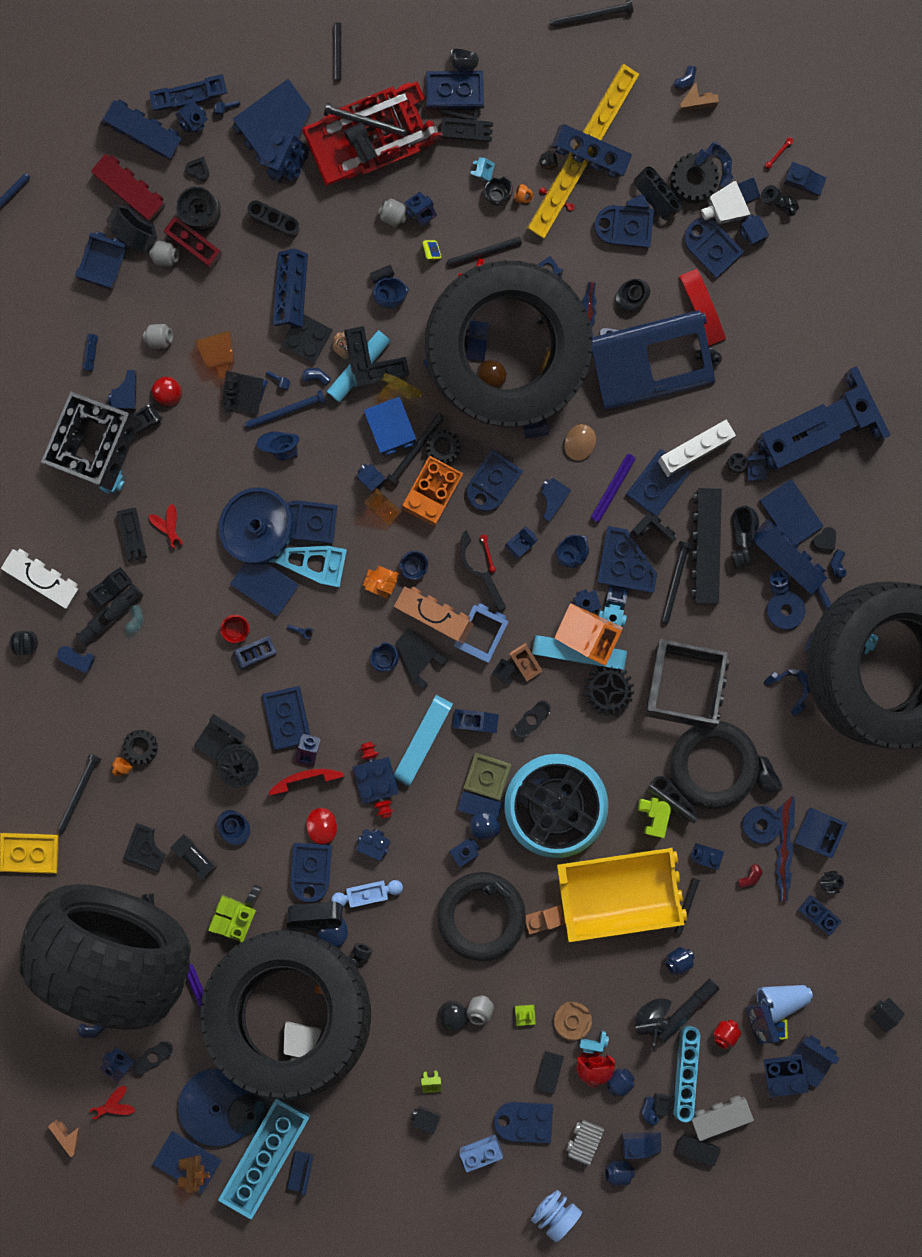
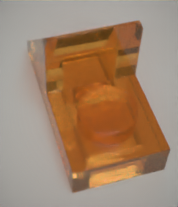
(382, 507)

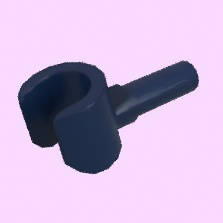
(219, 108)
(284, 382)
(300, 630)

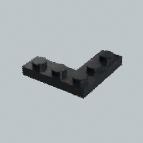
(362, 369)

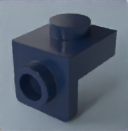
(521, 542)
(706, 856)

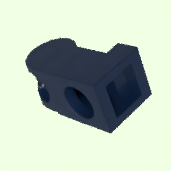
(70, 657)

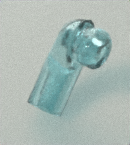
(137, 620)

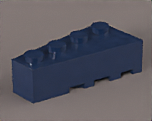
(141, 129)
(789, 556)

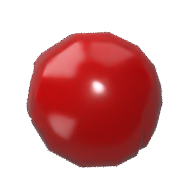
(167, 391)
(234, 629)

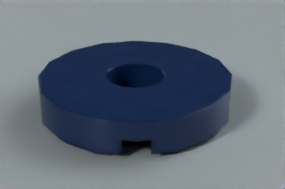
(797, 610)
(762, 836)

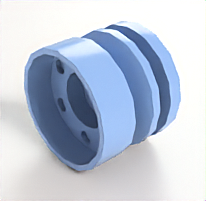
(557, 1216)

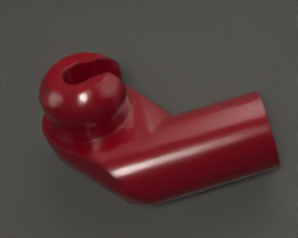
(753, 878)

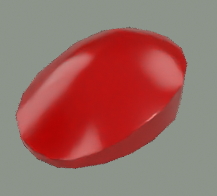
(321, 826)

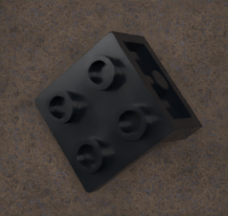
(643, 526)
(216, 735)

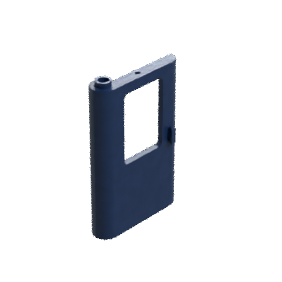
(625, 367)

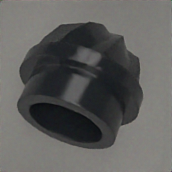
(548, 160)

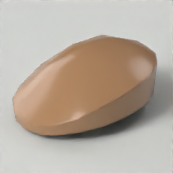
(580, 442)

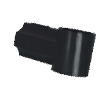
(359, 139)

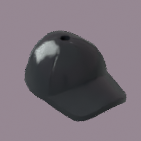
(743, 532)
(767, 777)

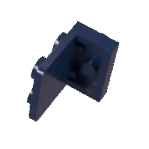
(285, 154)
(816, 1058)

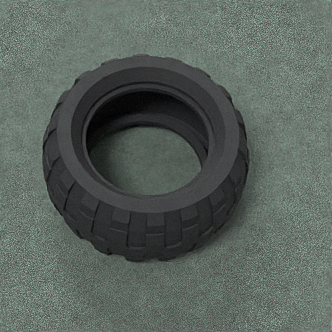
(104, 957)

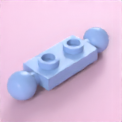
(368, 893)

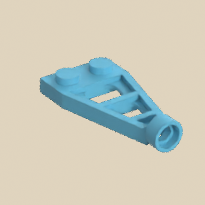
(333, 564)

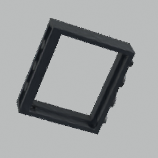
(696, 652)

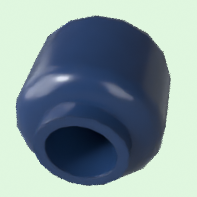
(679, 961)
(621, 1082)
(619, 1173)

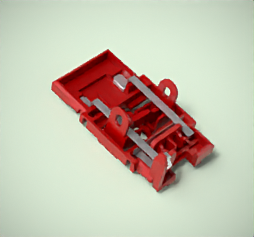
(339, 160)

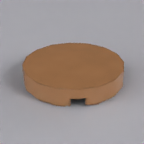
(572, 1020)

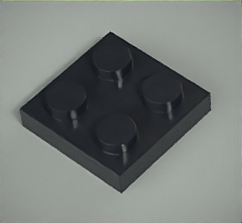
(307, 340)

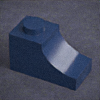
(804, 179)
(125, 395)
(371, 477)
(554, 494)
(475, 720)

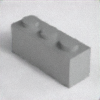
(721, 1117)

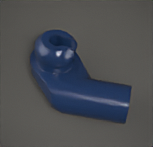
(315, 373)

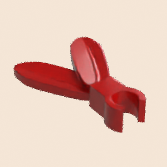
(169, 525)
(111, 1104)

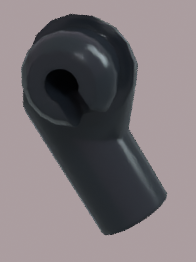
(716, 357)

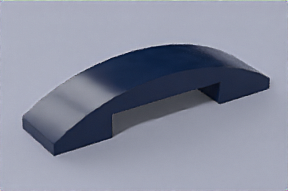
(181, 95)

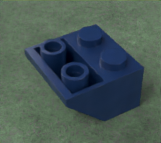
(821, 832)
(786, 1075)

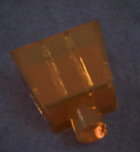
(217, 352)

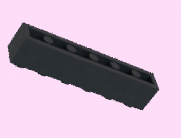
(707, 545)

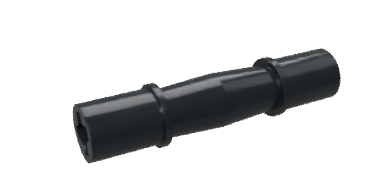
(689, 1008)

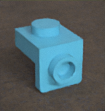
(590, 1046)

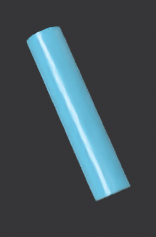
(345, 381)

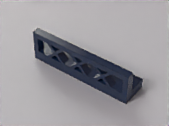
(294, 287)

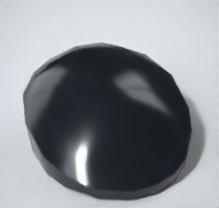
(633, 294)

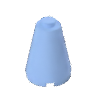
(784, 999)

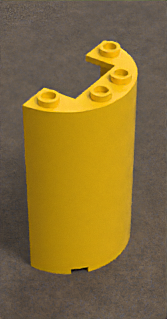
(621, 894)

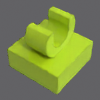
(525, 1015)
(432, 1084)

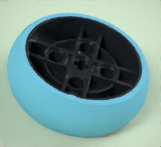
(575, 801)

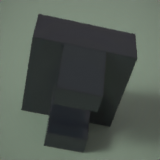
(504, 670)

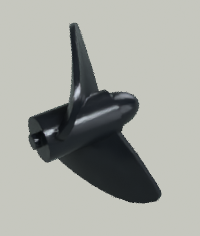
(651, 1019)

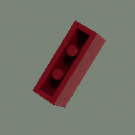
(192, 242)

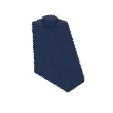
(641, 1144)

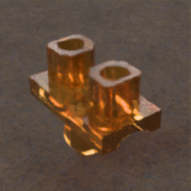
(195, 1174)

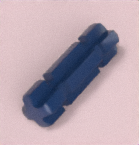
(90, 352)

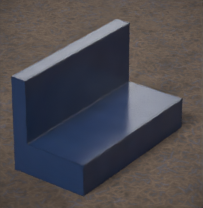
(300, 1171)

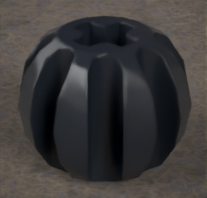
(23, 642)

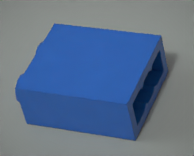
(390, 426)

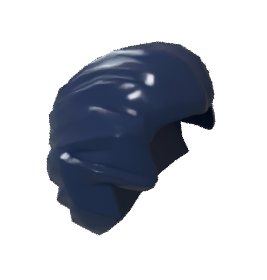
(390, 292)
(572, 551)

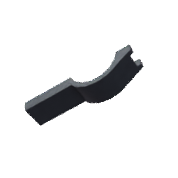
(485, 575)

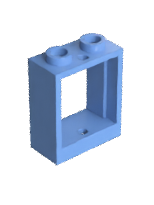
(474, 651)
(483, 1149)

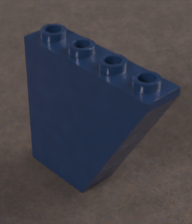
(279, 109)

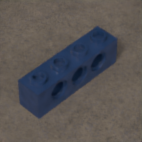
(619, 157)

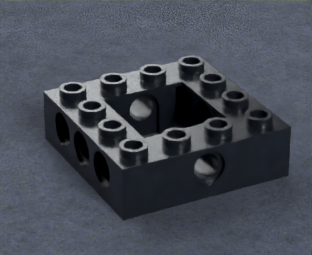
(70, 431)

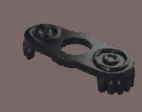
(541, 710)
(142, 1063)

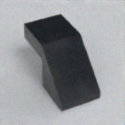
(109, 587)

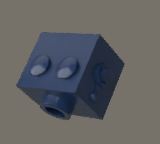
(373, 843)

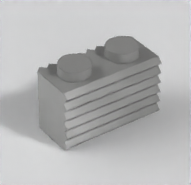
(585, 1141)

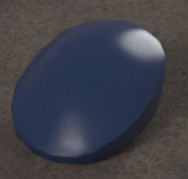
(233, 827)
(335, 936)

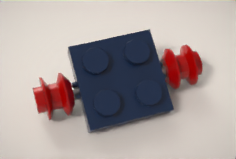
(375, 780)

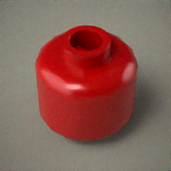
(726, 1034)

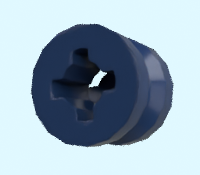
(782, 579)

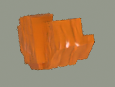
(380, 581)

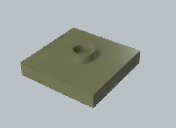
(487, 776)

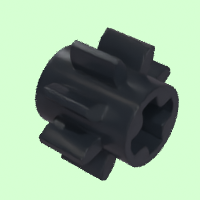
(832, 882)

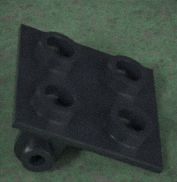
(242, 392)

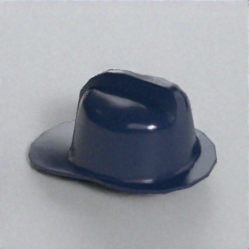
(280, 444)

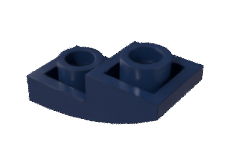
(476, 805)
(819, 915)

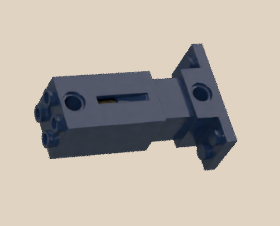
(824, 425)

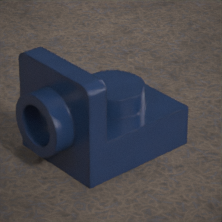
(756, 467)
(308, 750)

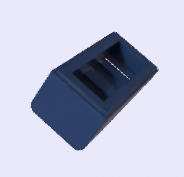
(267, 640)

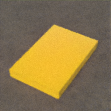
(29, 853)

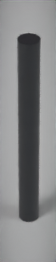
(484, 251)

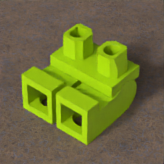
(659, 813)
(239, 924)

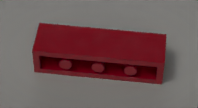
(125, 186)

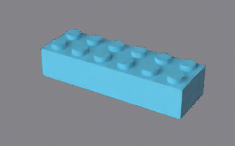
(264, 1157)

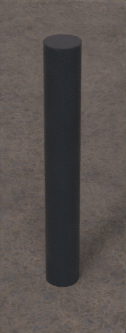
(337, 52)
(672, 803)
(688, 902)

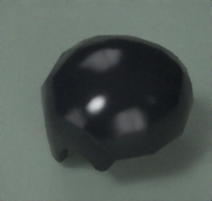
(463, 60)
(498, 191)
(453, 1015)

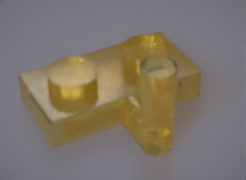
(396, 383)

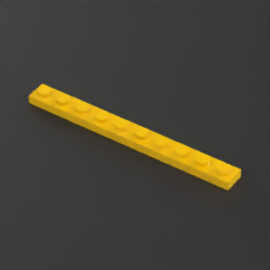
(571, 169)

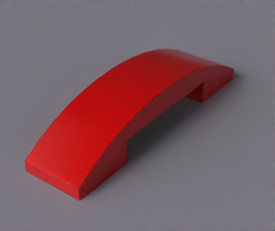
(702, 301)
(282, 786)

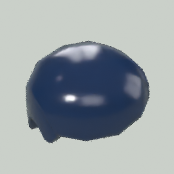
(413, 565)
(384, 657)
(484, 826)

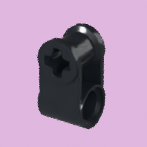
(146, 420)

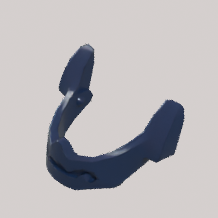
(718, 150)
(801, 677)

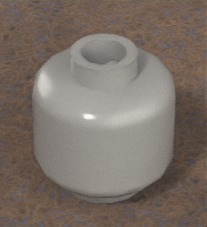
(392, 212)
(164, 253)
(158, 336)
(480, 1010)

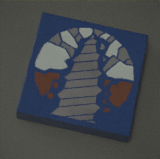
(762, 1023)

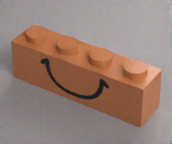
(434, 615)

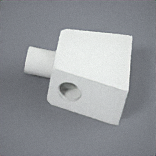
(726, 205)
(299, 1039)

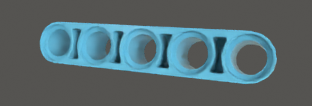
(555, 649)
(422, 740)
(682, 1064)

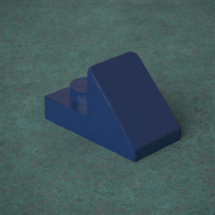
(477, 340)

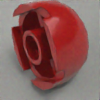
(595, 1069)

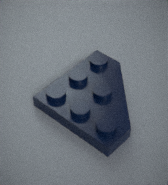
(625, 563)

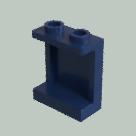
(102, 260)

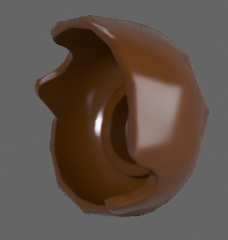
(492, 373)

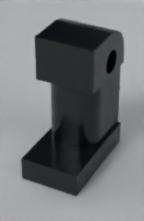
(196, 858)

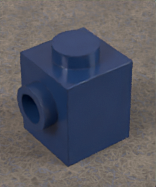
(753, 230)
(465, 851)

